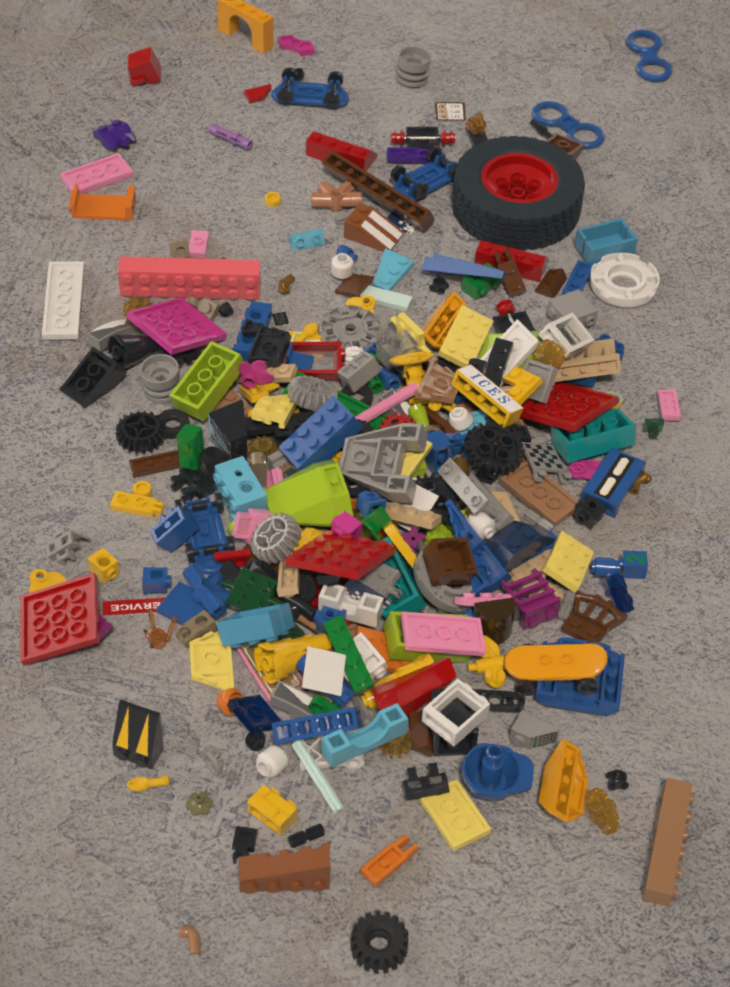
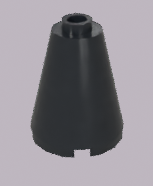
(131, 348)

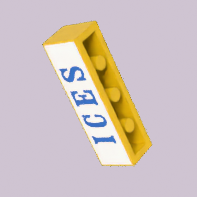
(487, 395)

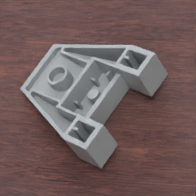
(378, 459)

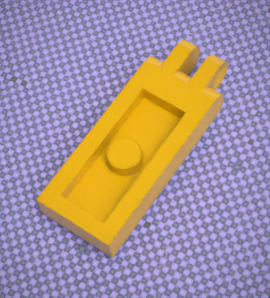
(136, 504)

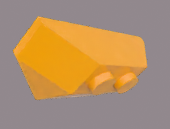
(442, 319)
(564, 783)

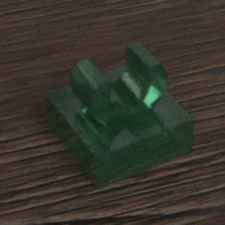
(653, 426)

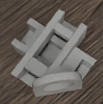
(59, 538)

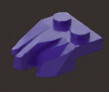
(114, 134)

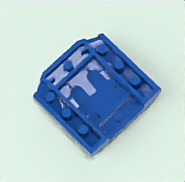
(565, 695)

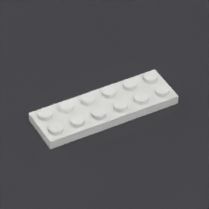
(63, 300)

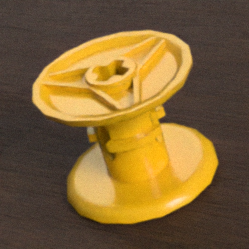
(412, 366)

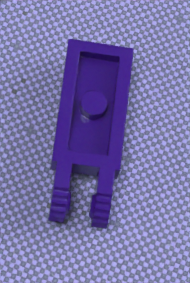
(407, 155)

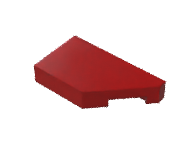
(258, 93)
(239, 557)

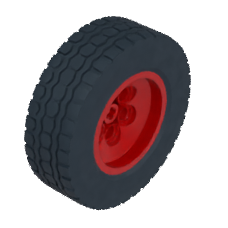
(518, 192)

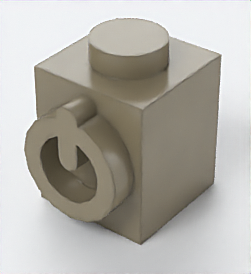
(179, 249)

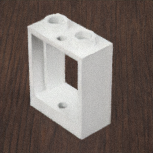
(572, 326)
(442, 725)

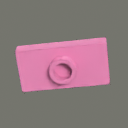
(198, 244)
(669, 405)

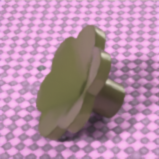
(199, 803)

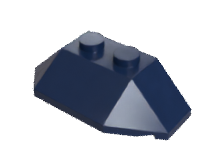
(518, 543)

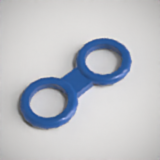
(649, 55)
(568, 123)

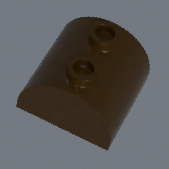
(496, 618)

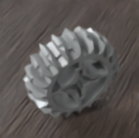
(310, 392)
(275, 538)

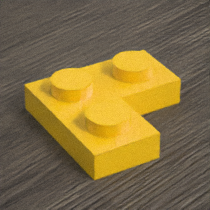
(523, 384)
(253, 394)

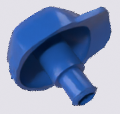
(496, 772)

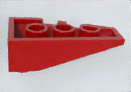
(414, 688)

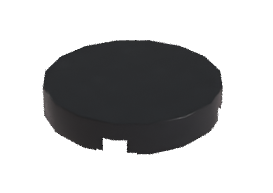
(209, 458)

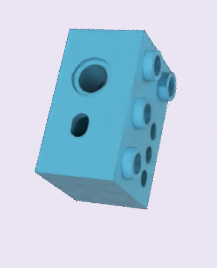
(239, 487)

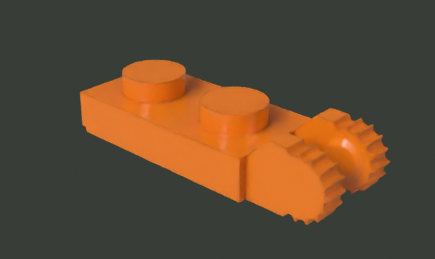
(388, 861)

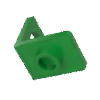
(376, 521)

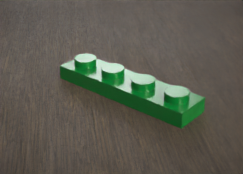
(354, 664)

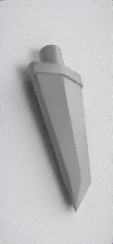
(365, 714)

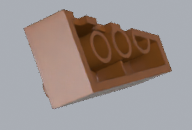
(286, 871)

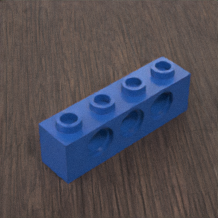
(256, 312)
(317, 725)

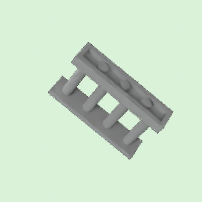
(474, 493)

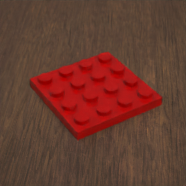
(569, 407)
(341, 555)
(59, 619)

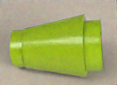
(419, 414)

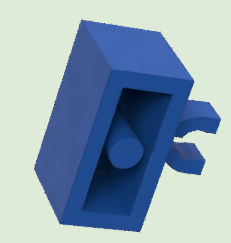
(174, 528)

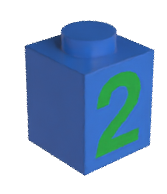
(634, 564)

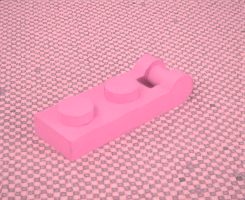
(469, 599)

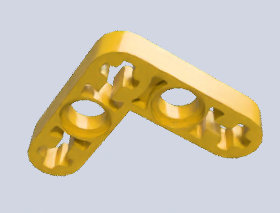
(395, 535)

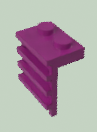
(536, 608)

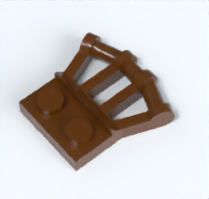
(584, 627)

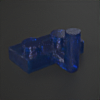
(619, 592)

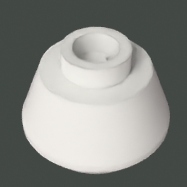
(460, 418)

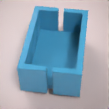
(605, 239)
(256, 625)

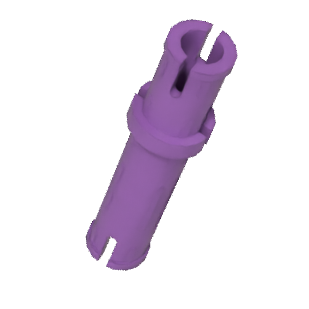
(236, 139)

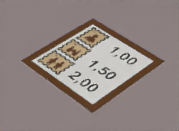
(450, 111)

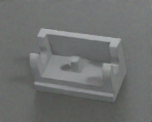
(359, 371)

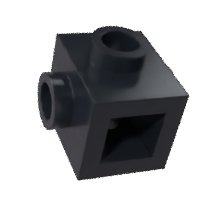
(589, 511)

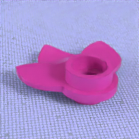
(254, 373)
(583, 469)

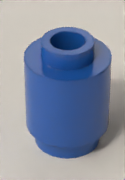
(604, 566)

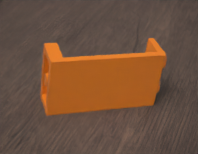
(102, 206)

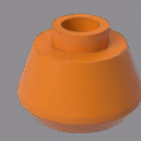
(223, 699)

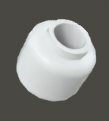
(342, 266)
(483, 524)
(271, 761)

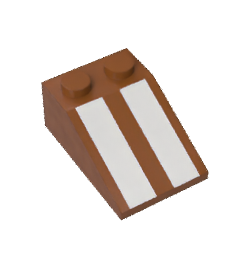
(371, 229)

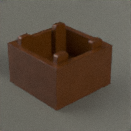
(449, 561)

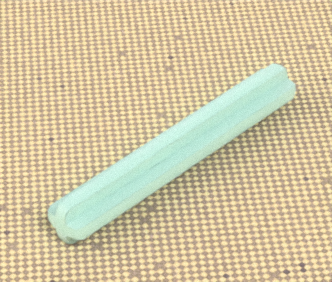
(317, 776)

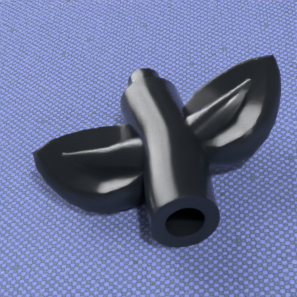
(301, 602)

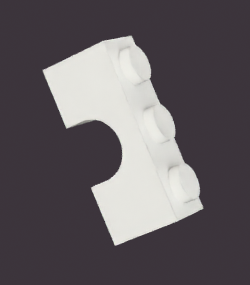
(363, 611)

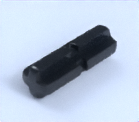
(310, 834)

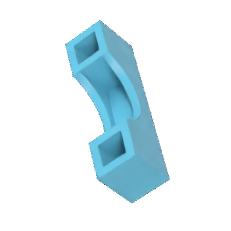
(386, 726)

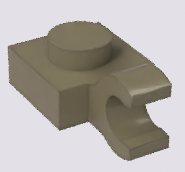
(205, 306)

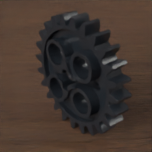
(507, 454)
(441, 489)

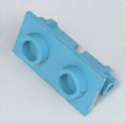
(307, 239)

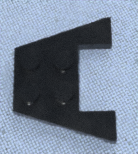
(268, 345)

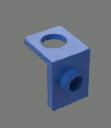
(302, 361)

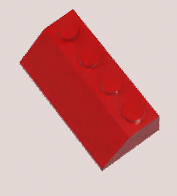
(320, 145)
(529, 264)

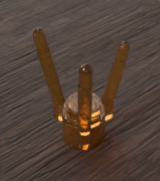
(157, 637)

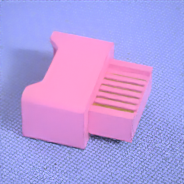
(247, 523)

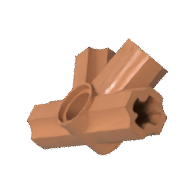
(336, 198)

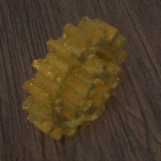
(602, 811)

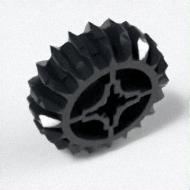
(140, 432)

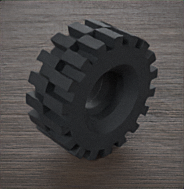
(383, 927)

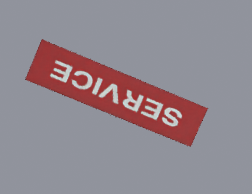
(131, 606)

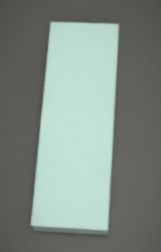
(389, 298)

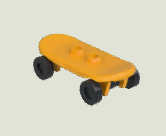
(556, 663)

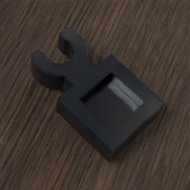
(244, 842)

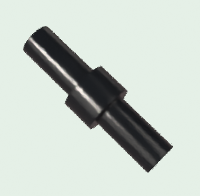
(541, 129)

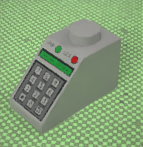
(533, 732)

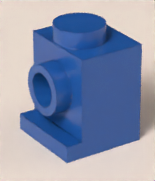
(369, 500)
(156, 580)
(325, 615)

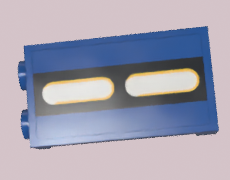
(614, 480)

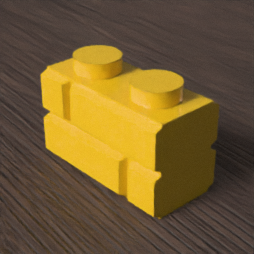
(272, 809)

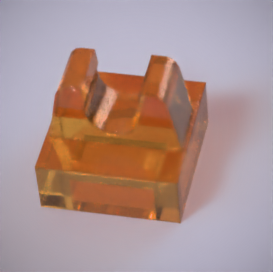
(476, 123)

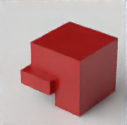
(144, 67)

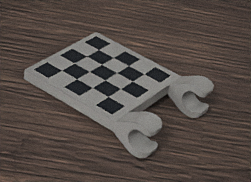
(543, 460)

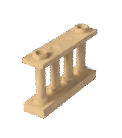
(594, 361)

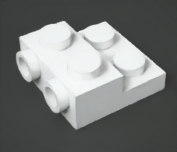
(373, 660)

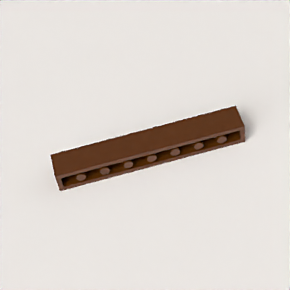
(378, 191)

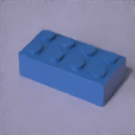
(321, 435)

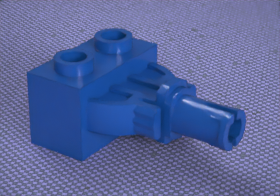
(444, 447)

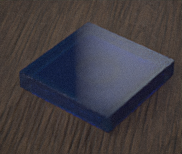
(254, 713)

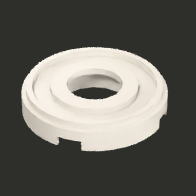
(629, 266)

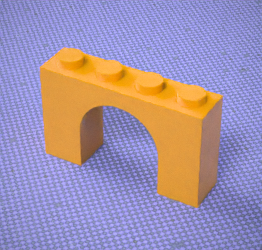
(258, 21)

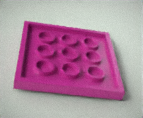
(176, 325)

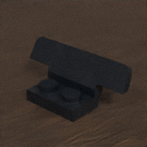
(231, 571)

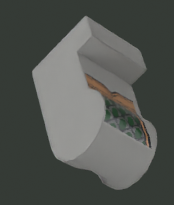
(279, 460)

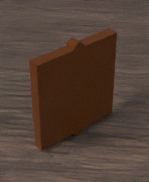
(354, 285)

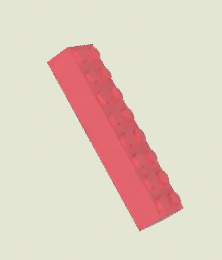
(189, 278)

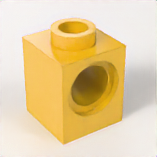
(103, 565)

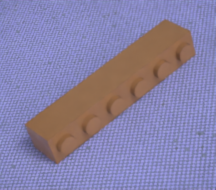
(667, 842)

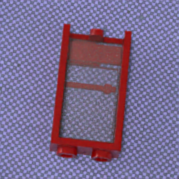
(326, 359)

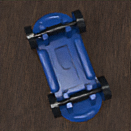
(311, 93)
(425, 178)
(209, 536)

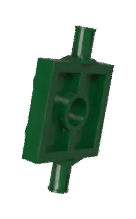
(251, 591)

